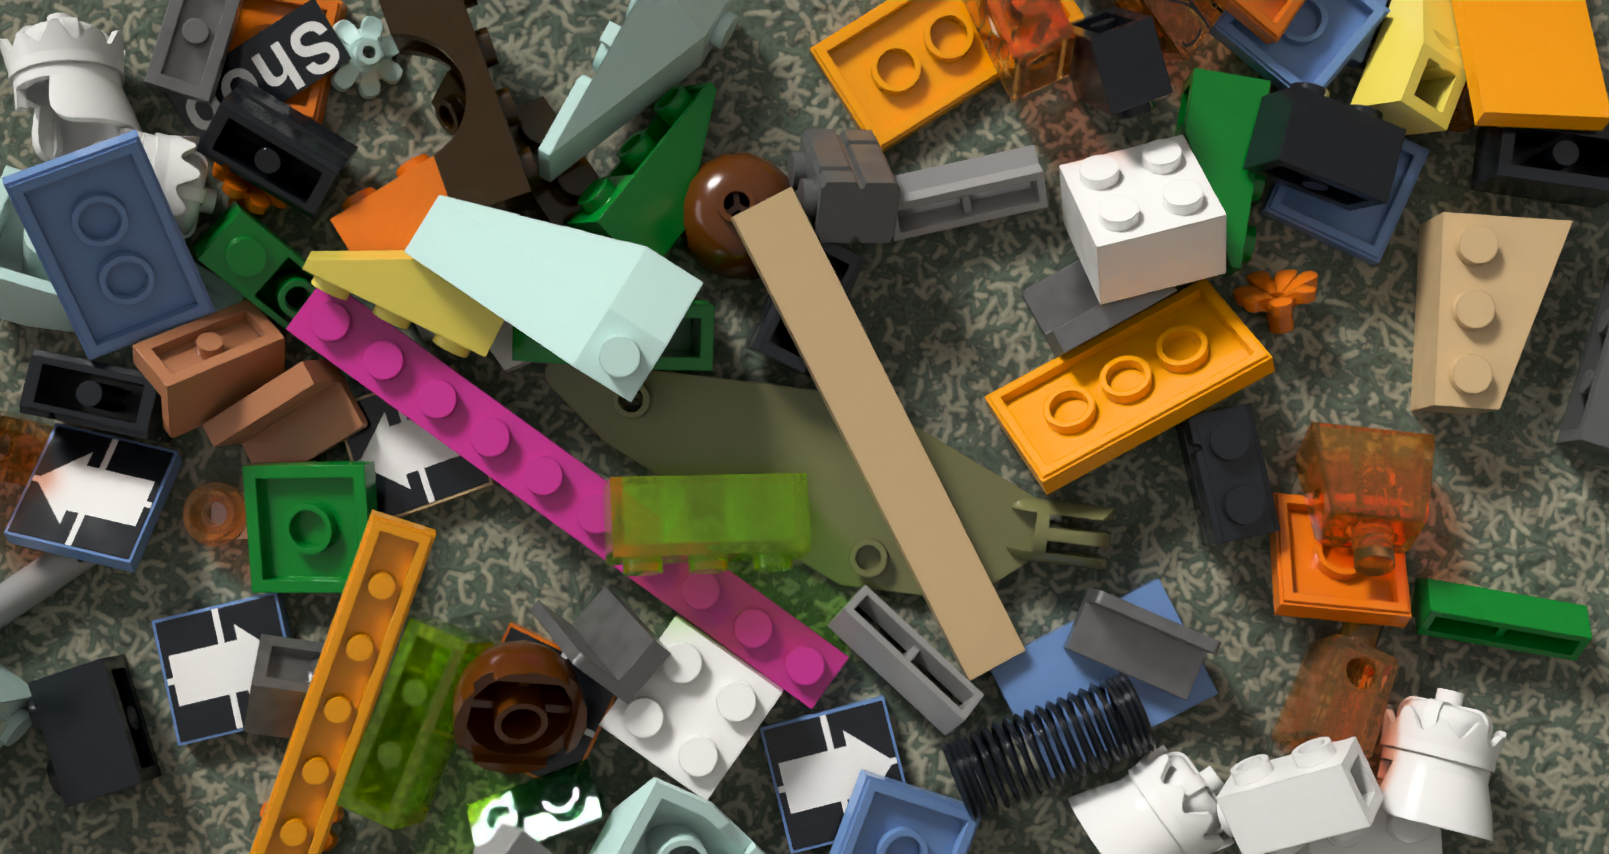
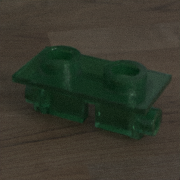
(542, 805)

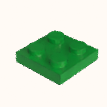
(306, 522)

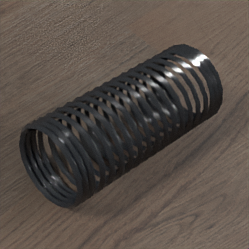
(1127, 723)

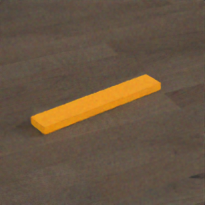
(344, 685)

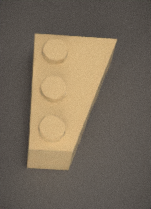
(1477, 305)

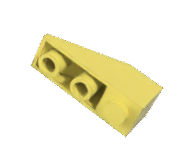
(1415, 67)
(405, 294)

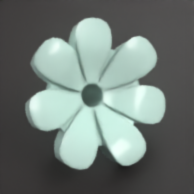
(363, 70)

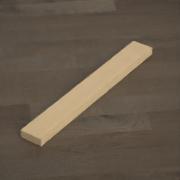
(877, 432)

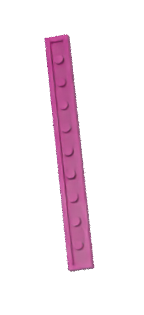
(556, 486)

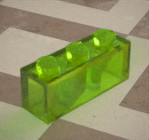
(706, 522)
(411, 726)

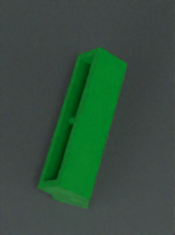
(1500, 619)

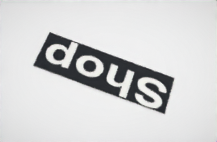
(277, 60)

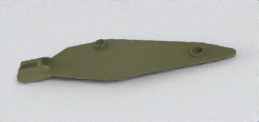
(762, 428)

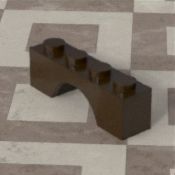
(481, 157)

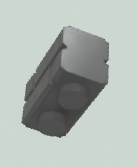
(845, 186)

